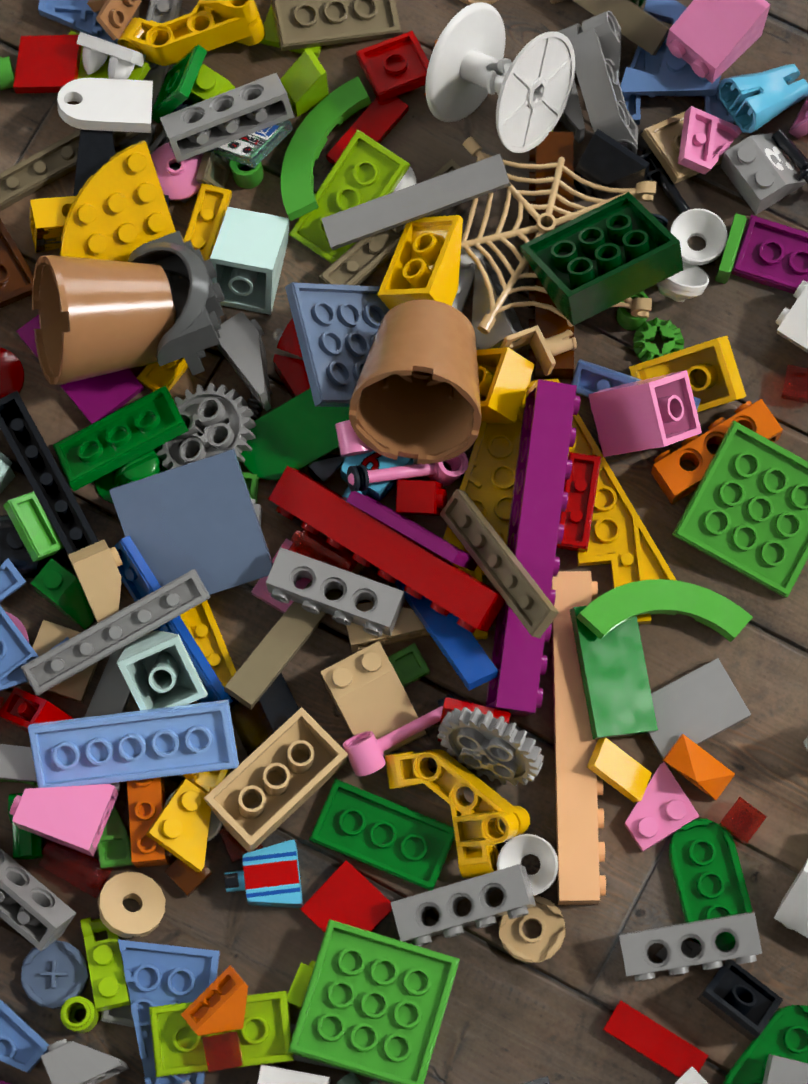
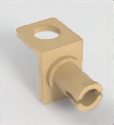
(542, 347)

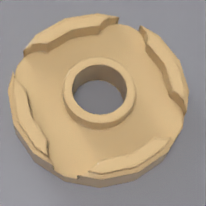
(136, 887)
(539, 948)

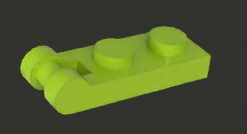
(105, 966)

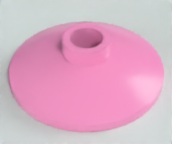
(178, 183)

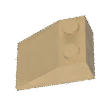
(370, 694)

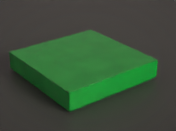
(178, 83)

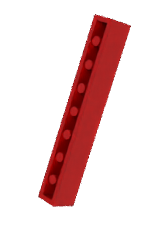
(387, 549)

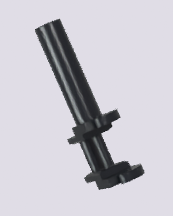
(793, 153)
(665, 183)

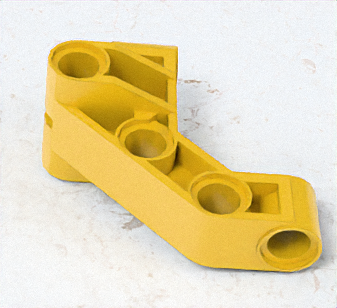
(208, 25)
(476, 824)

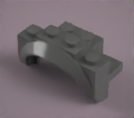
(193, 296)

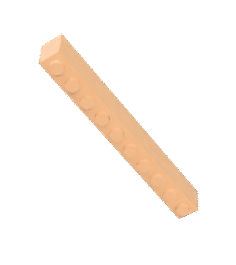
(575, 784)

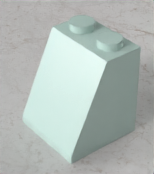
(250, 258)
(160, 672)

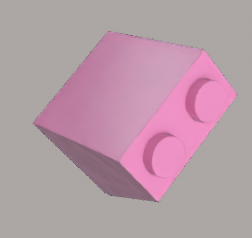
(716, 33)
(645, 414)
(66, 814)

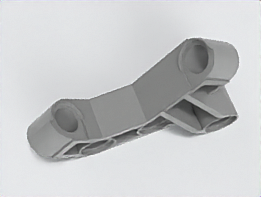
(597, 69)

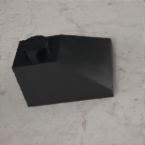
(609, 165)

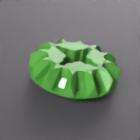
(668, 331)

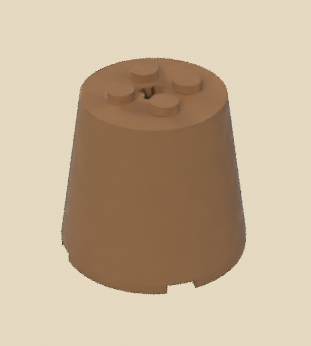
(98, 315)
(419, 385)

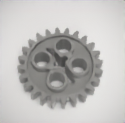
(206, 431)
(490, 746)

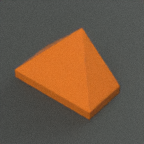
(698, 767)
(219, 1006)

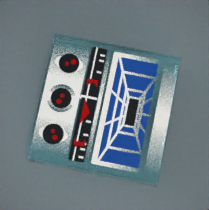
(256, 146)

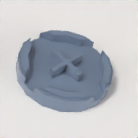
(54, 974)

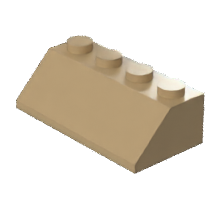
(276, 780)

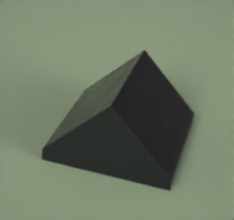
(265, 717)
(740, 999)

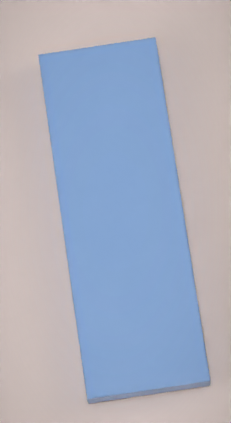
(134, 745)

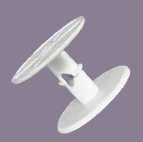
(471, 65)

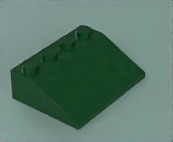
(603, 257)

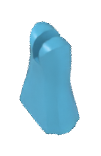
(761, 96)

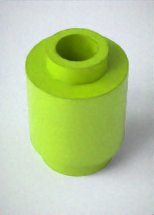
(72, 1007)

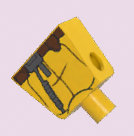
(48, 220)

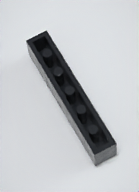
(44, 475)

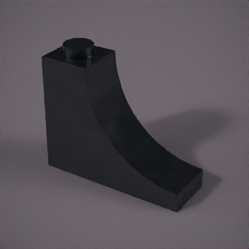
(93, 152)

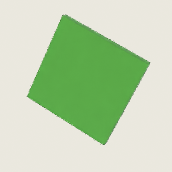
(751, 510)
(374, 1005)

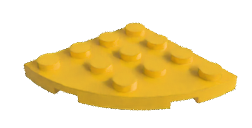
(117, 209)

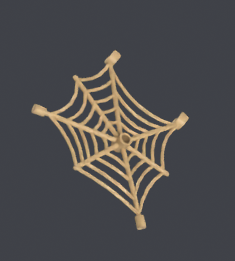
(644, 192)

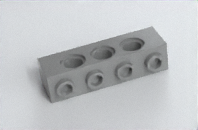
(227, 117)
(291, 567)
(31, 905)
(411, 911)
(741, 926)

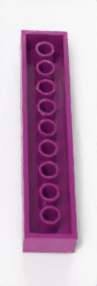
(534, 538)

